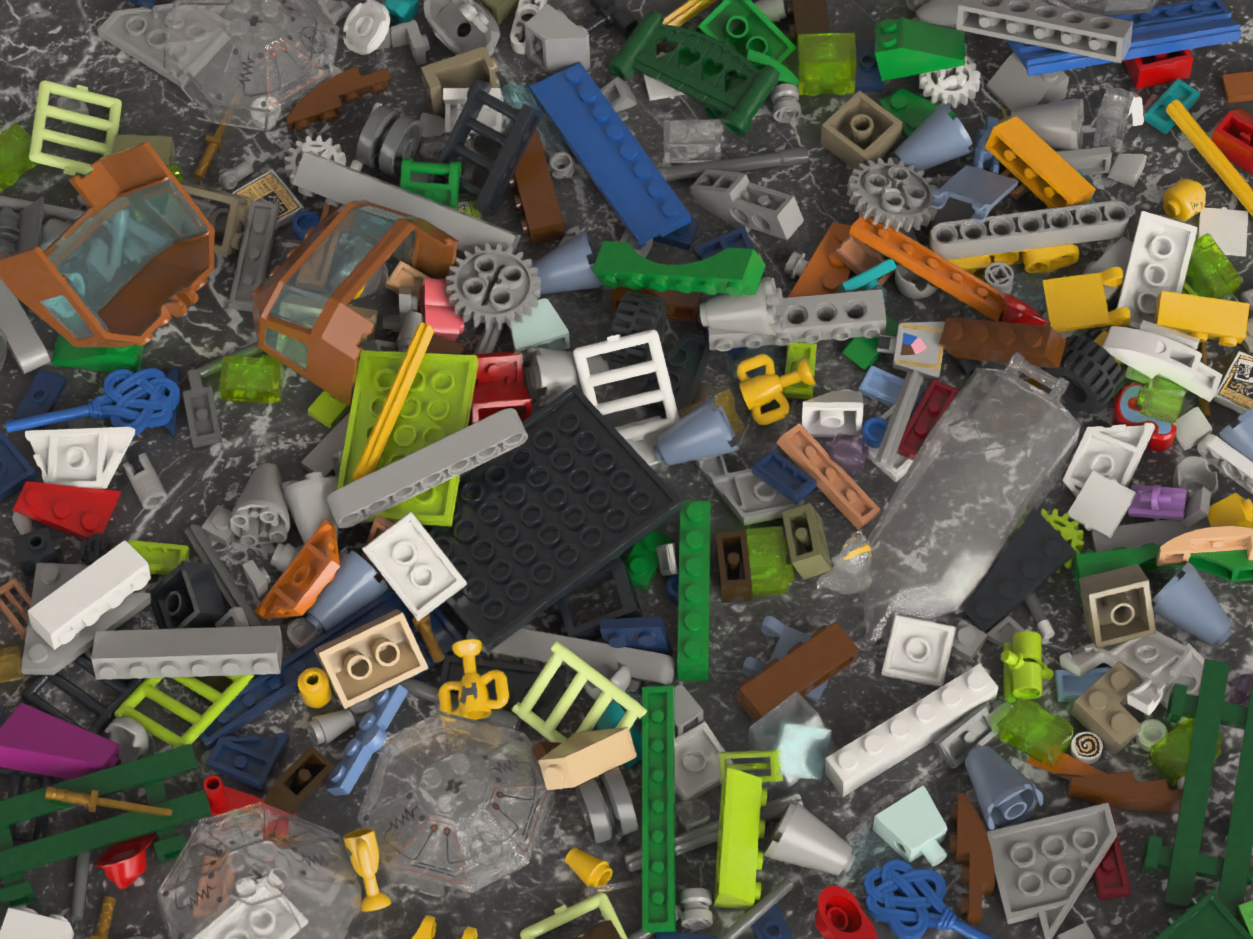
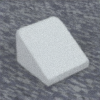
(1128, 168)
(1192, 428)

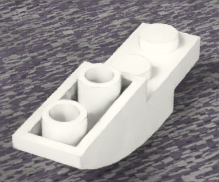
(1161, 355)

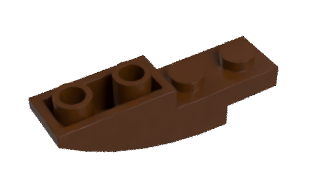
(326, 99)
(975, 855)

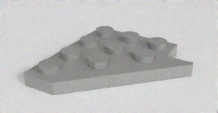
(140, 34)
(38, 655)
(1049, 862)

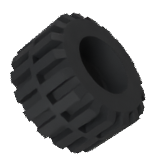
(633, 315)
(1091, 375)

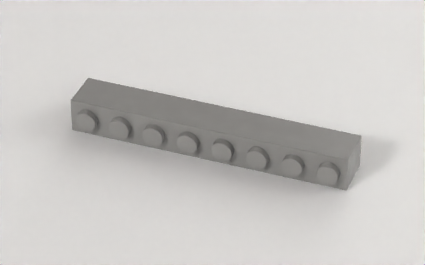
(344, 184)

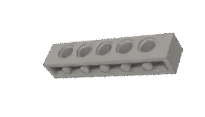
(1047, 27)
(809, 311)

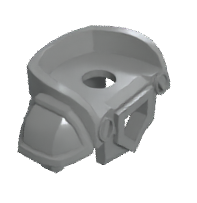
(448, 15)

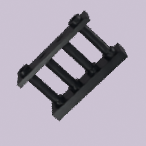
(512, 145)

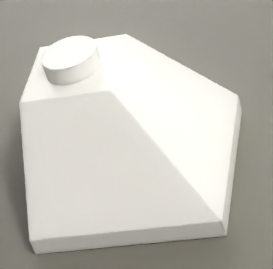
(834, 414)

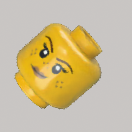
(1184, 198)

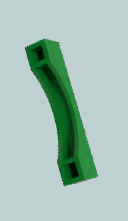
(728, 272)
(1227, 565)
(694, 591)

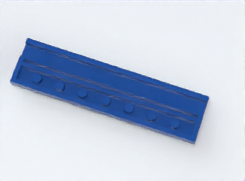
(1153, 33)
(610, 154)

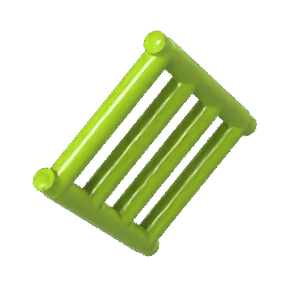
(199, 722)

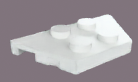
(1109, 452)
(80, 455)

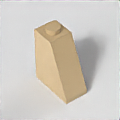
(586, 756)

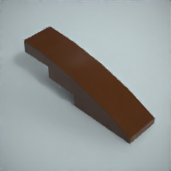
(1124, 793)

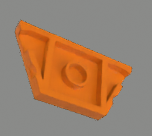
(304, 577)

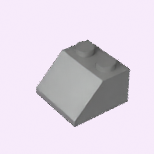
(1018, 90)

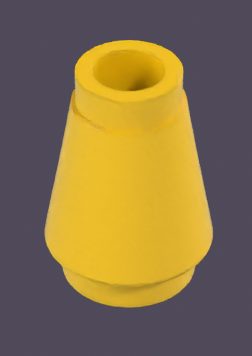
(589, 868)

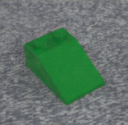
(744, 28)
(916, 47)
(97, 358)

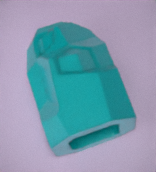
(401, 10)

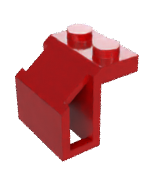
(499, 386)

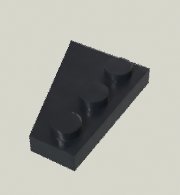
(685, 368)

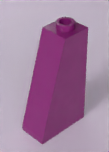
(53, 747)

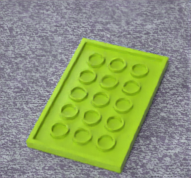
(432, 410)

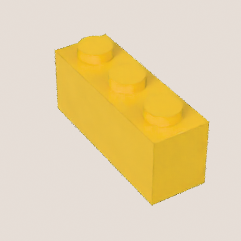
(1203, 317)

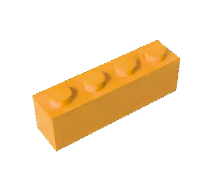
(1038, 165)

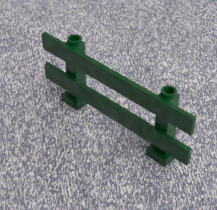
(147, 771)
(1184, 858)

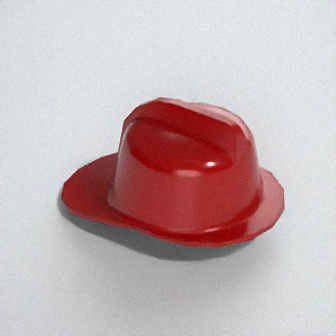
(1020, 312)
(125, 860)
(841, 916)

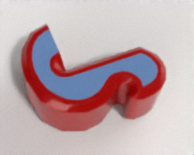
(1127, 413)

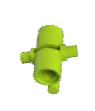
(1024, 667)

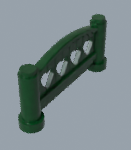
(738, 103)

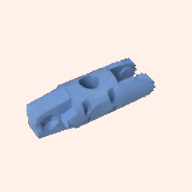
(983, 157)

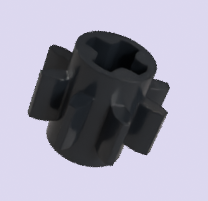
(96, 547)

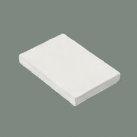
(414, 566)

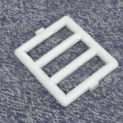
(656, 365)

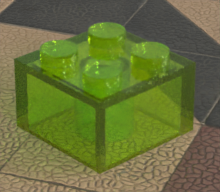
(826, 63)

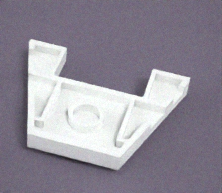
(1151, 659)

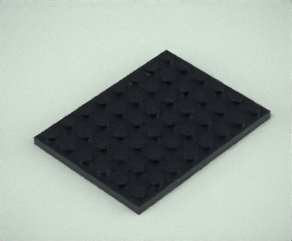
(547, 516)

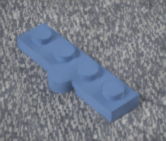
(367, 741)

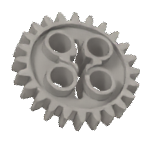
(892, 194)
(517, 295)

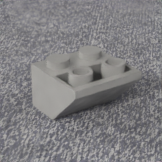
(556, 41)

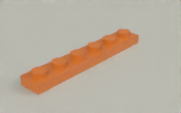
(930, 267)

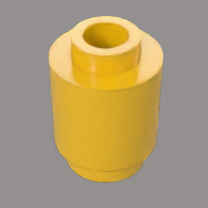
(314, 687)

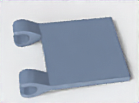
(975, 187)
(787, 639)

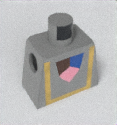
(915, 348)

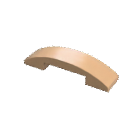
(1205, 540)

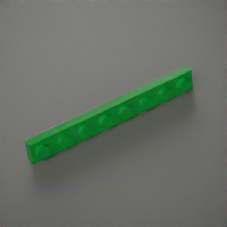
(658, 810)

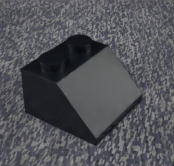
(188, 598)

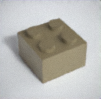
(861, 131)
(1117, 606)

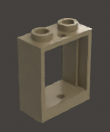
(237, 214)

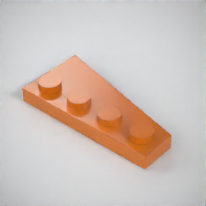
(825, 268)

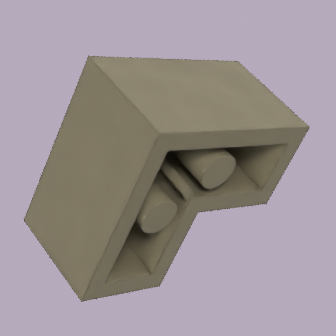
(1102, 709)

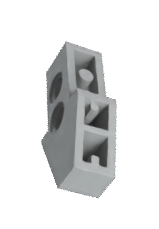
(747, 204)

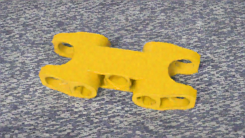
(1035, 260)

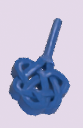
(128, 403)
(912, 908)

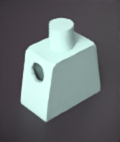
(540, 330)
(913, 827)

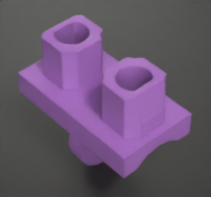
(1158, 502)

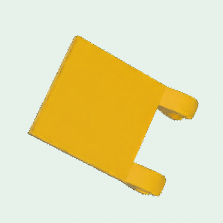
(1081, 301)

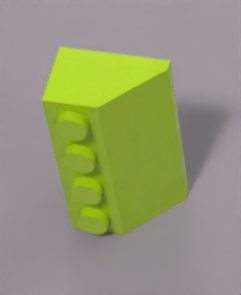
(738, 840)

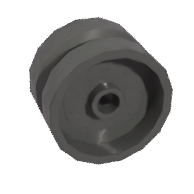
(388, 140)
(606, 806)

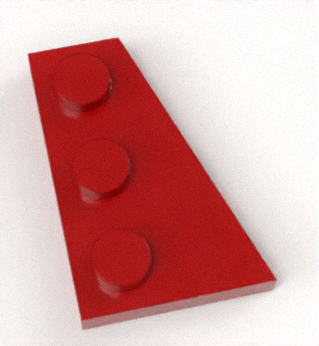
(68, 508)

